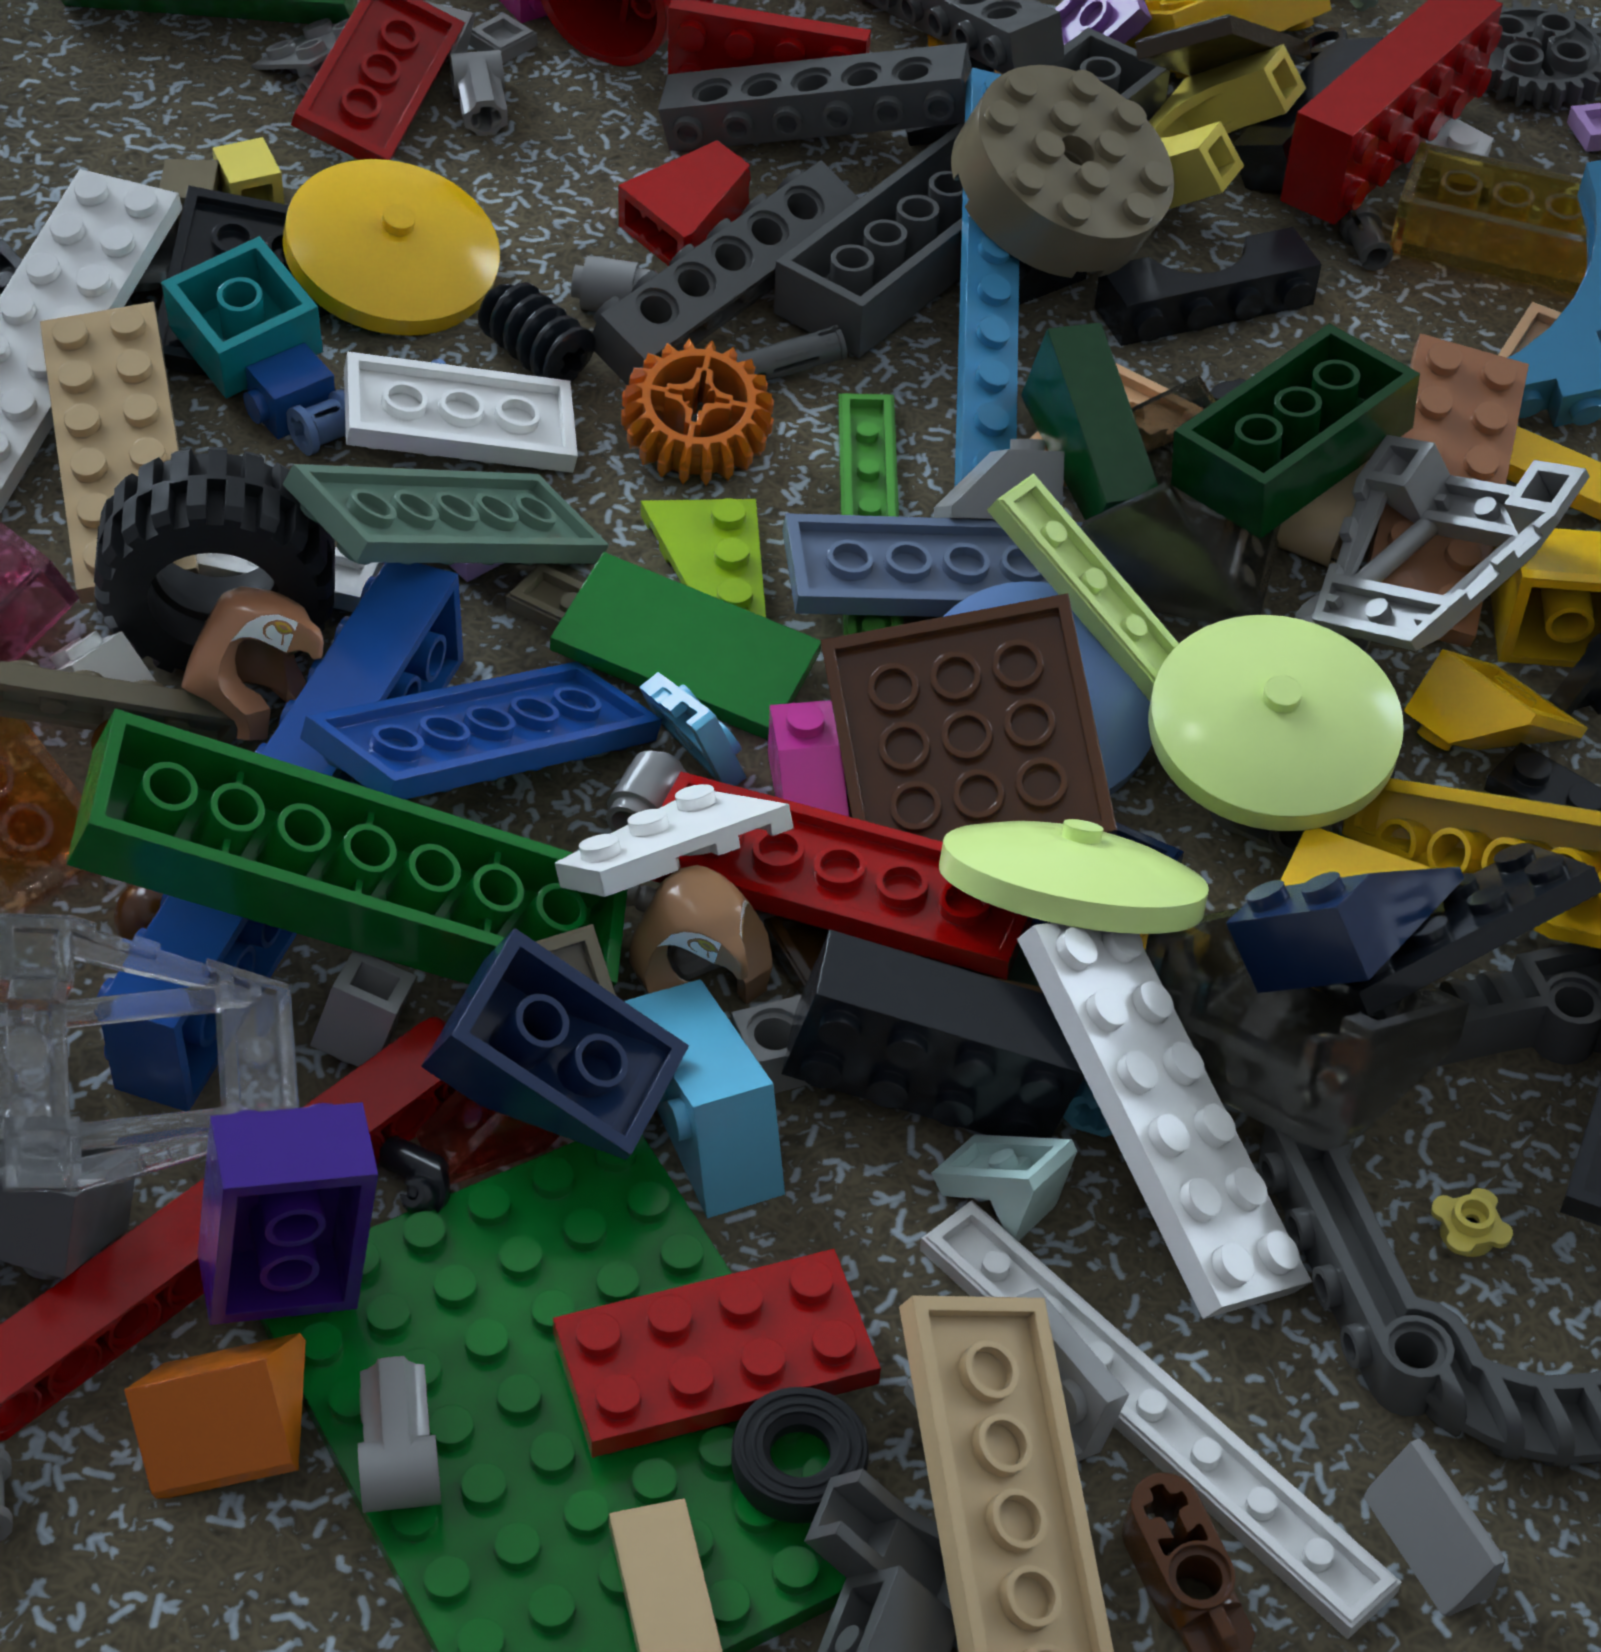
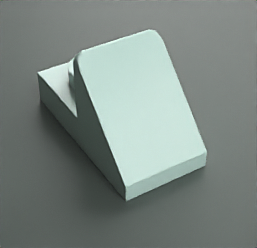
(1013, 1172)

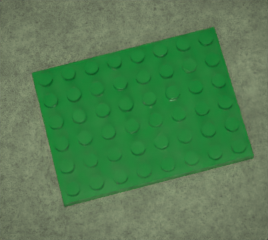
(523, 1516)

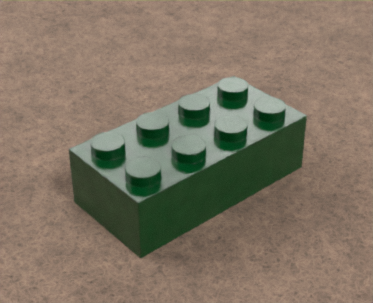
(1293, 429)

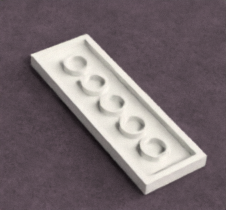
(1165, 1117)

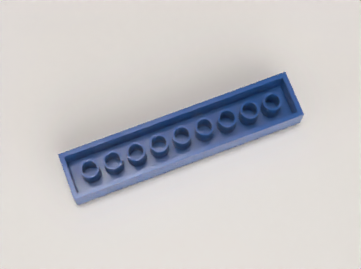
(392, 646)

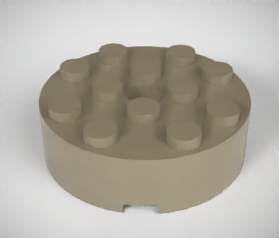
(1062, 170)

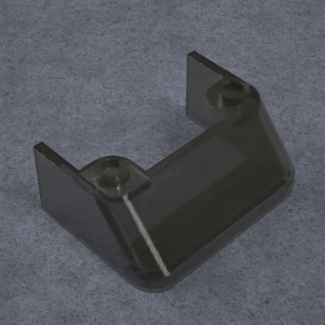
(1174, 547)

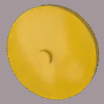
(390, 247)

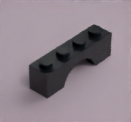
(1155, 301)

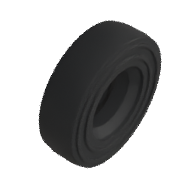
(788, 1412)

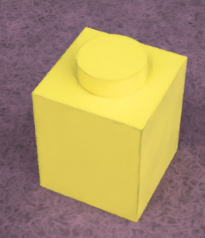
(249, 170)

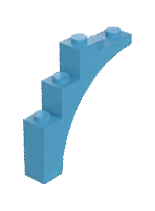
(1567, 356)

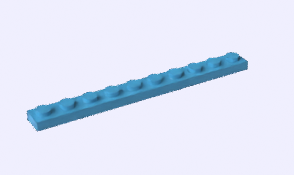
(986, 332)

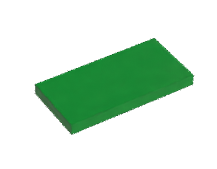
(646, 624)

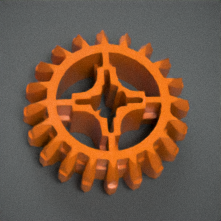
(728, 427)

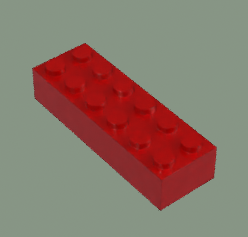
(1389, 104)

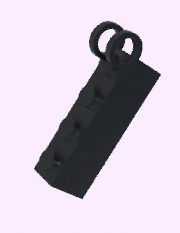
(1267, 144)

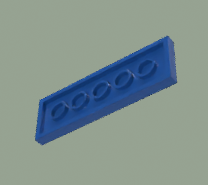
(479, 730)

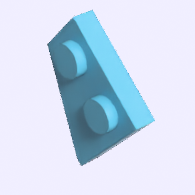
(695, 728)

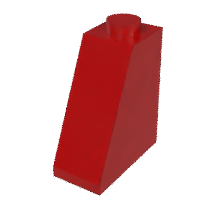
(684, 199)

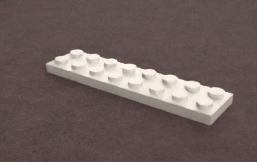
(78, 265)

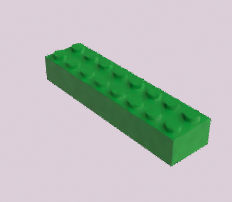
(320, 854)

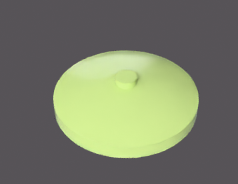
(1275, 722)
(1073, 876)

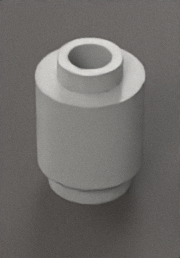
(603, 279)
(642, 786)

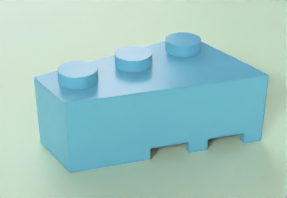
(717, 1103)

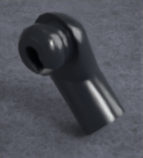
(425, 1174)

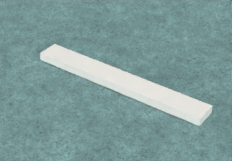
(1181, 1434)

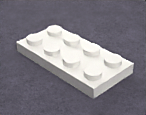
(459, 412)

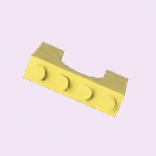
(1215, 103)

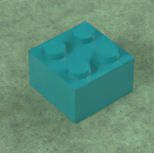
(240, 312)

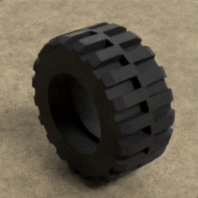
(200, 508)

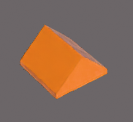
(220, 1416)

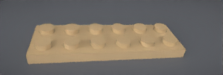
(107, 416)
(1003, 1476)

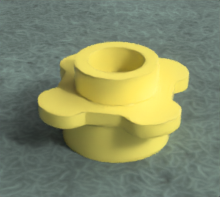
(1465, 1236)

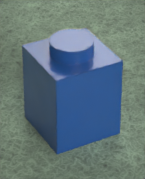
(284, 382)

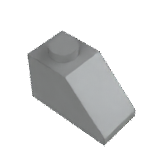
(999, 474)

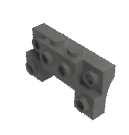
(892, 1570)

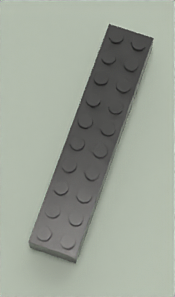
(904, 235)

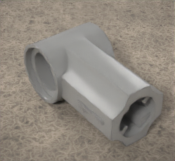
(480, 87)
(397, 1452)

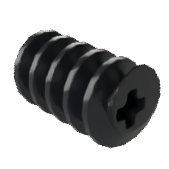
(536, 331)

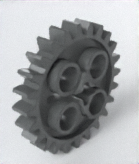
(1546, 57)

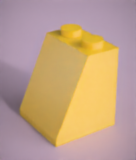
(1551, 602)

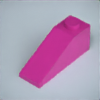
(807, 755)

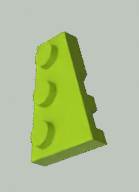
(712, 546)

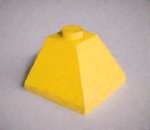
(1484, 707)

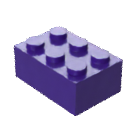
(286, 1211)

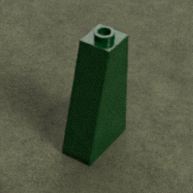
(1086, 413)

